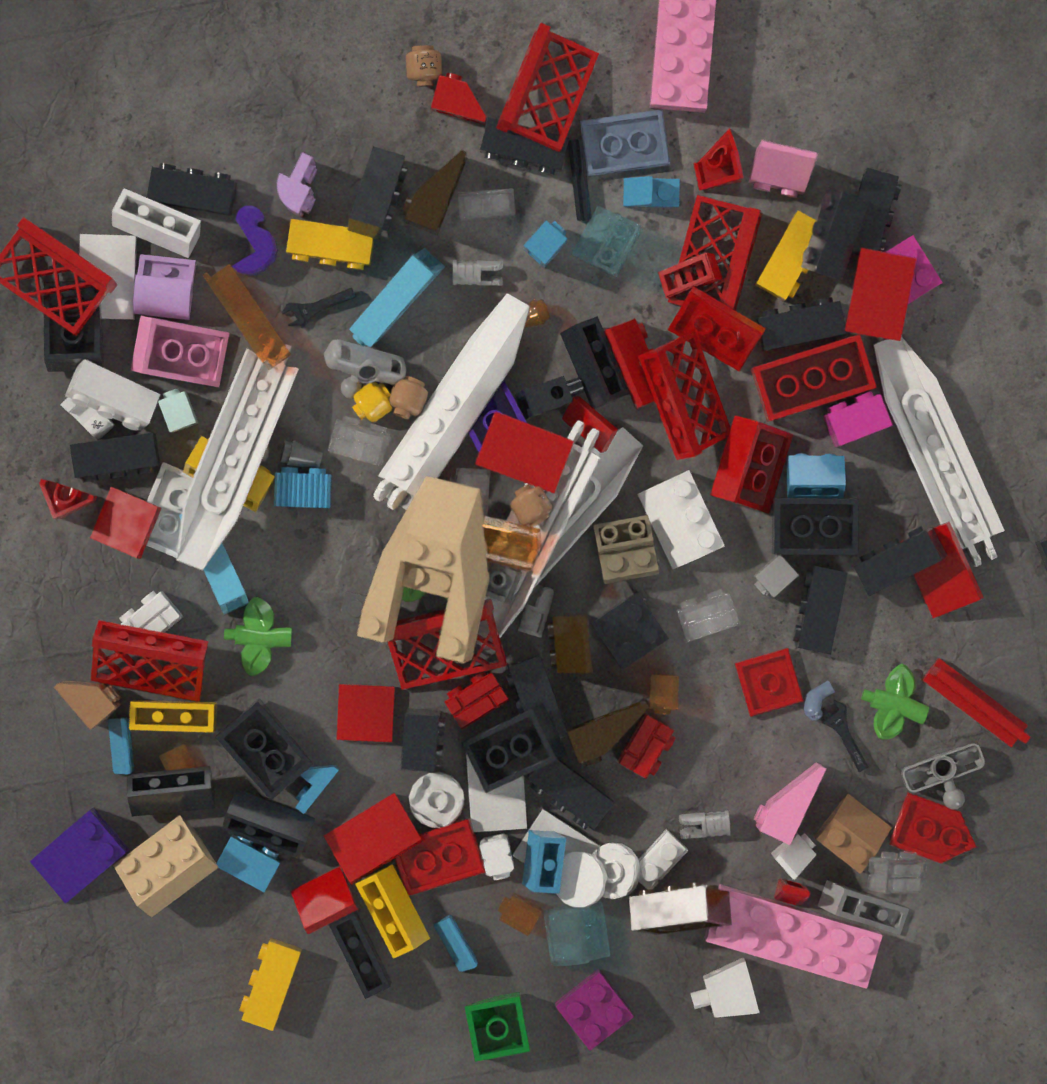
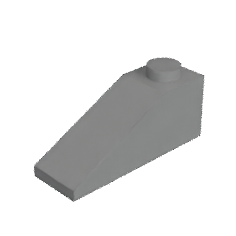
(862, 907)

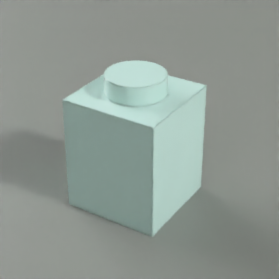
(177, 410)

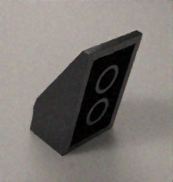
(62, 348)
(264, 749)

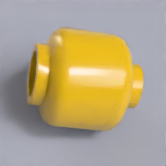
(372, 402)

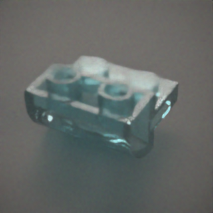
(607, 241)
(576, 934)

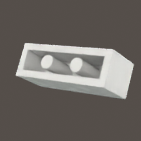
(156, 223)
(112, 395)

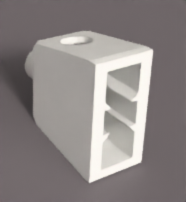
(727, 991)

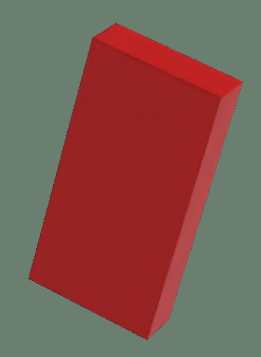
(581, 411)

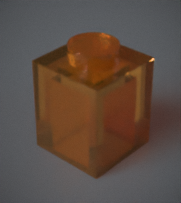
(663, 693)
(519, 913)

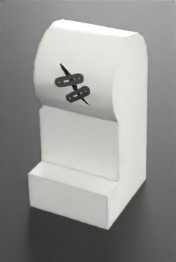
(89, 419)

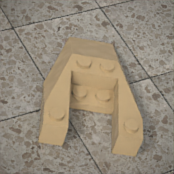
(437, 552)

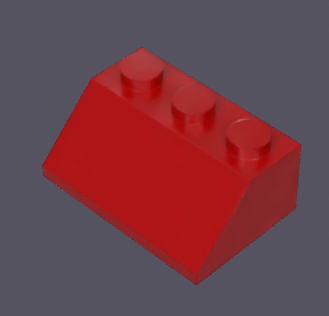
(627, 344)
(751, 464)

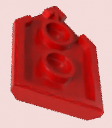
(931, 830)

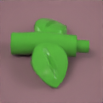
(258, 636)
(895, 703)

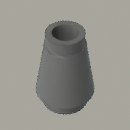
(299, 455)

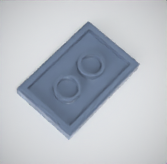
(625, 143)

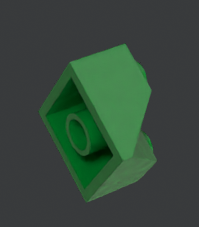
(497, 1027)

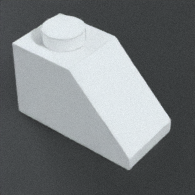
(795, 856)

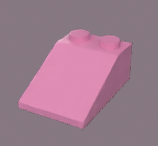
(781, 168)
(179, 351)
(787, 808)

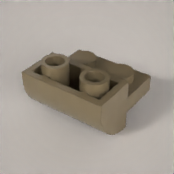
(626, 549)

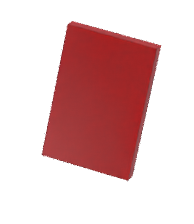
(880, 294)
(718, 327)
(524, 452)
(950, 581)
(373, 838)
(441, 858)

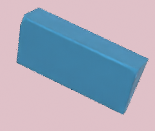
(121, 745)
(456, 943)

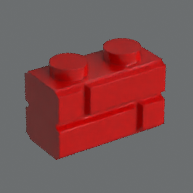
(475, 700)
(646, 746)

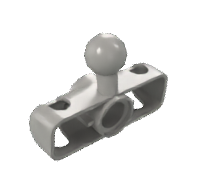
(364, 366)
(926, 772)

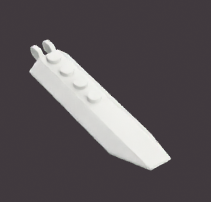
(455, 403)
(937, 447)
(232, 457)
(571, 485)
(598, 493)

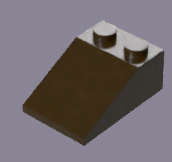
(434, 197)
(571, 644)
(600, 734)

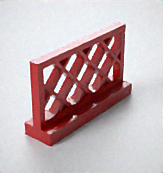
(524, 85)
(739, 256)
(69, 260)
(672, 402)
(432, 623)
(151, 646)
(976, 703)

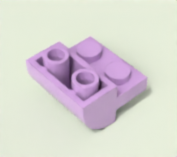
(293, 190)
(164, 287)

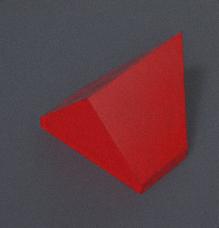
(719, 165)
(64, 499)

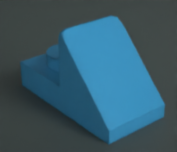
(651, 192)
(318, 778)

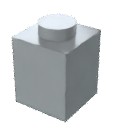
(774, 576)

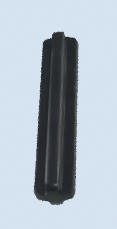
(579, 179)

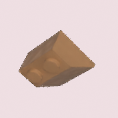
(90, 700)
(853, 833)

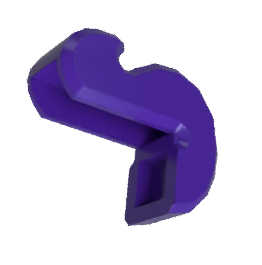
(260, 239)

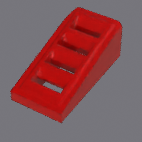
(711, 266)
(791, 892)

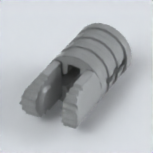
(470, 272)
(536, 611)
(712, 824)

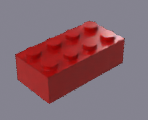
(813, 378)

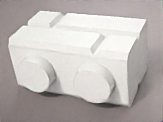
(156, 613)
(497, 856)
(660, 859)

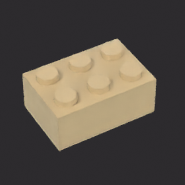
(165, 866)

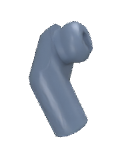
(814, 699)

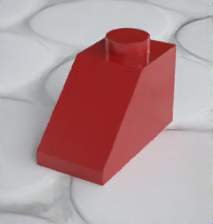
(456, 99)

